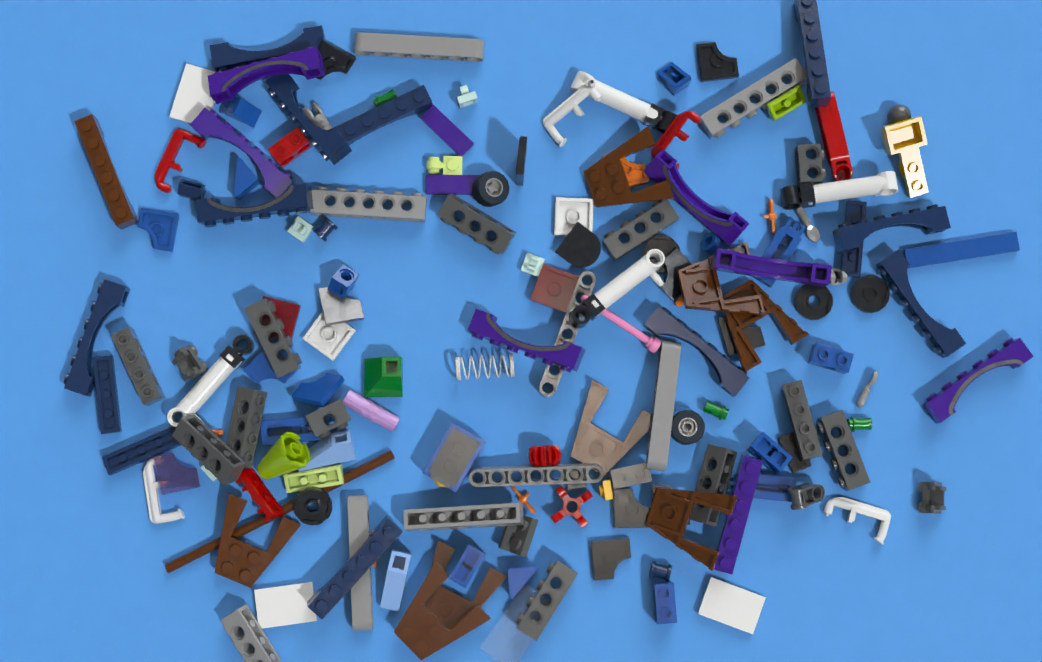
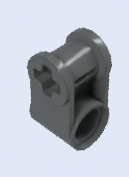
(805, 495)

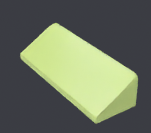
(317, 477)

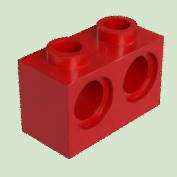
(290, 147)

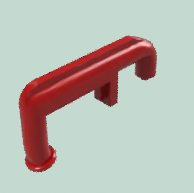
(675, 130)
(170, 154)

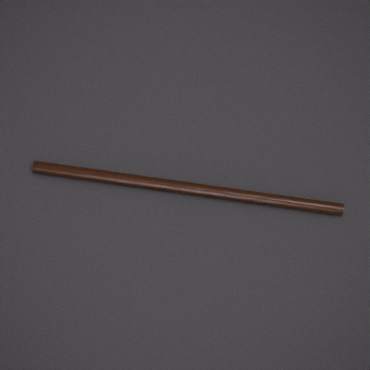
(287, 507)

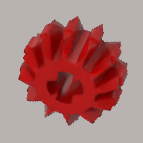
(544, 455)

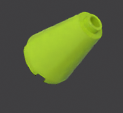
(284, 457)

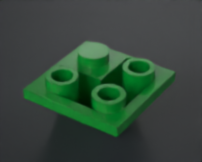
(383, 377)

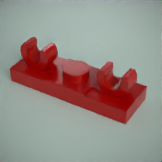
(260, 494)

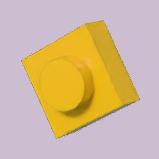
(606, 490)

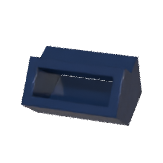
(191, 190)

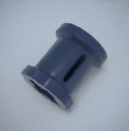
(325, 229)
(660, 571)

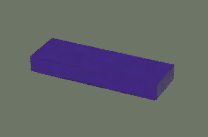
(446, 130)
(449, 184)

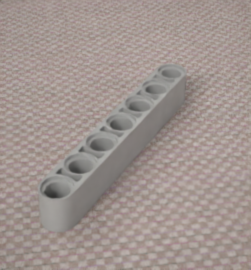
(419, 47)
(579, 289)
(663, 406)
(546, 479)
(362, 590)

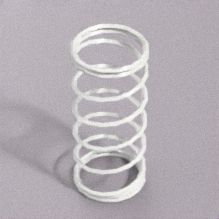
(458, 360)

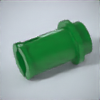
(384, 98)
(716, 410)
(859, 424)

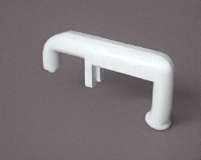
(565, 108)
(153, 499)
(862, 509)

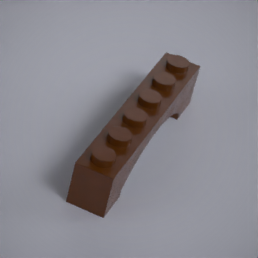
(108, 179)

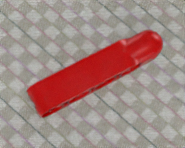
(834, 140)

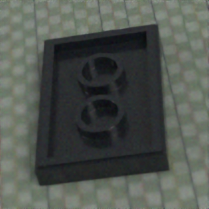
(521, 160)

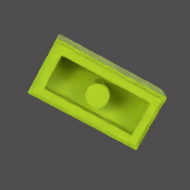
(785, 103)

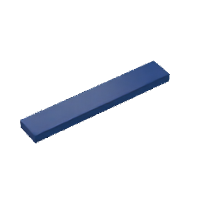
(962, 250)

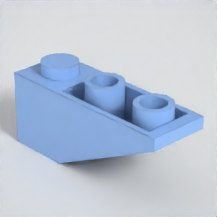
(331, 450)
(395, 580)

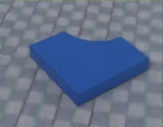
(161, 227)
(261, 369)
(319, 391)

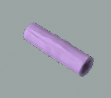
(371, 411)

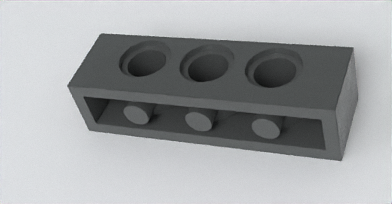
(667, 217)
(504, 234)
(255, 313)
(138, 366)
(801, 420)
(246, 423)
(209, 449)
(859, 475)
(713, 478)
(534, 628)

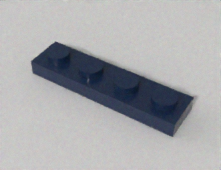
(852, 260)
(107, 394)
(140, 451)

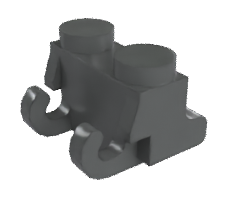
(189, 363)
(932, 497)

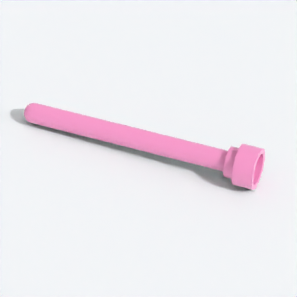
(651, 343)

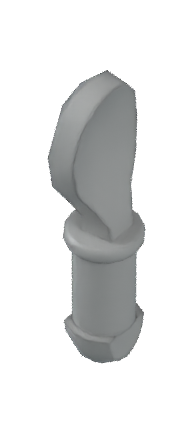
(811, 231)
(865, 392)

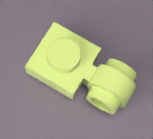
(451, 165)

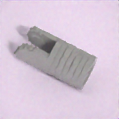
(320, 119)
(841, 276)

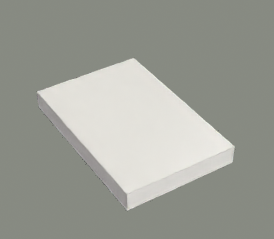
(192, 94)
(284, 605)
(731, 605)

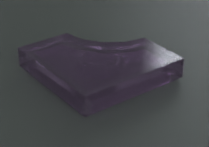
(174, 476)

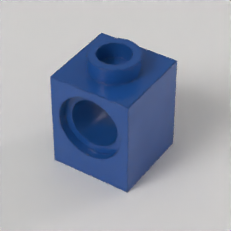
(343, 281)

